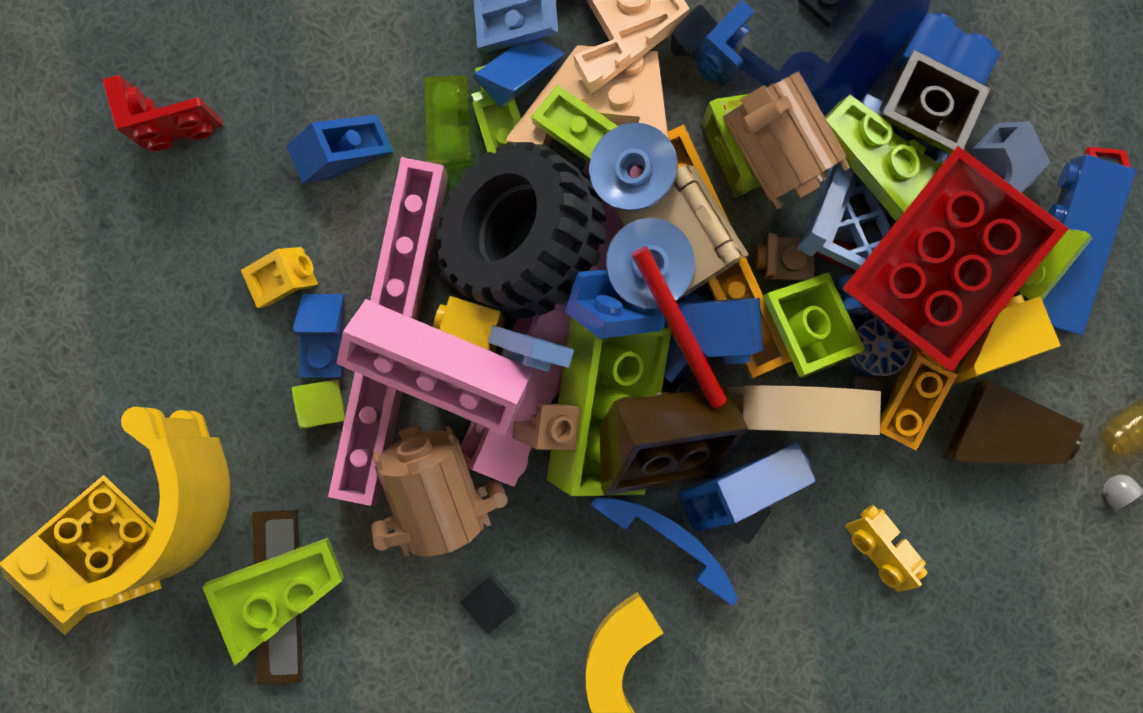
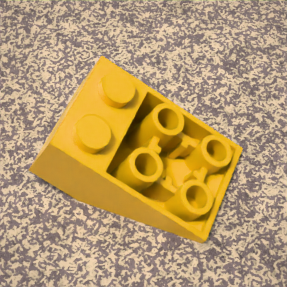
(77, 547)

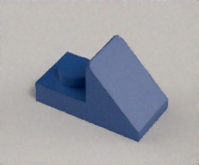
(320, 331)

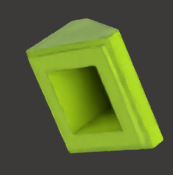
(318, 404)

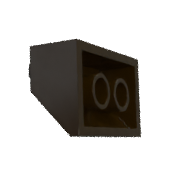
(666, 440)

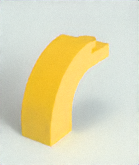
(611, 648)

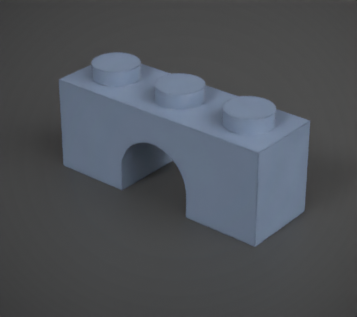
(1013, 153)

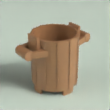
(785, 138)
(431, 495)

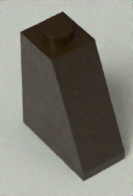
(1011, 429)

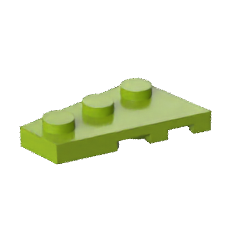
(879, 157)
(267, 595)

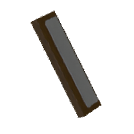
(281, 655)

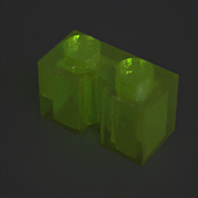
(445, 107)

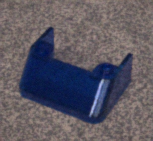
(856, 62)

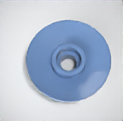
(625, 148)
(669, 249)

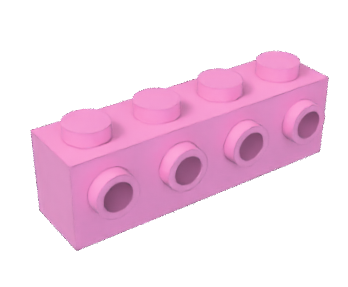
(434, 366)

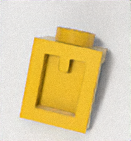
(279, 275)

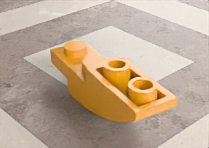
(915, 400)

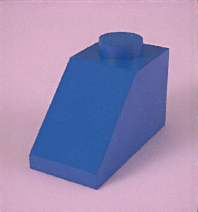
(338, 147)
(726, 327)

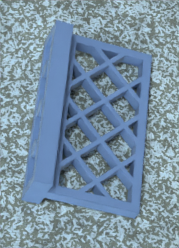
(834, 203)

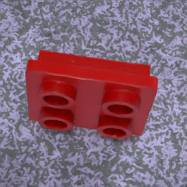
(153, 126)

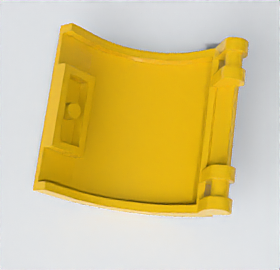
(191, 506)

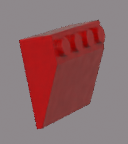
(954, 259)

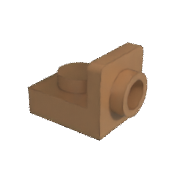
(782, 261)
(551, 428)

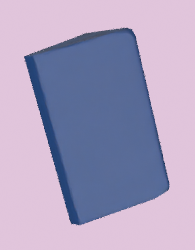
(517, 70)

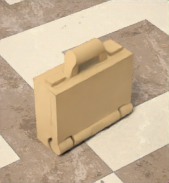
(700, 218)

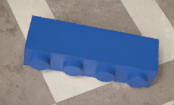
(1091, 202)

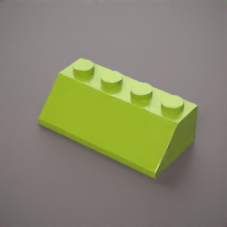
(597, 377)

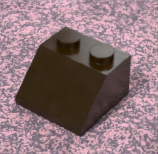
(933, 102)

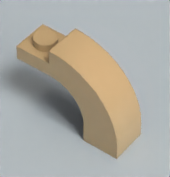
(809, 409)

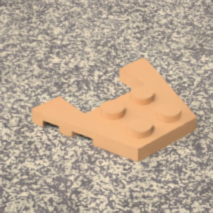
(632, 31)
(627, 98)

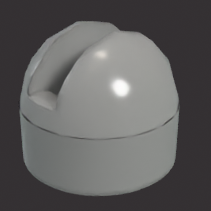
(1121, 491)

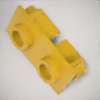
(897, 565)

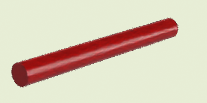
(679, 326)

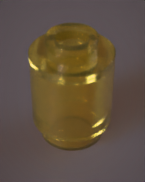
(1125, 430)

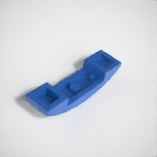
(710, 572)

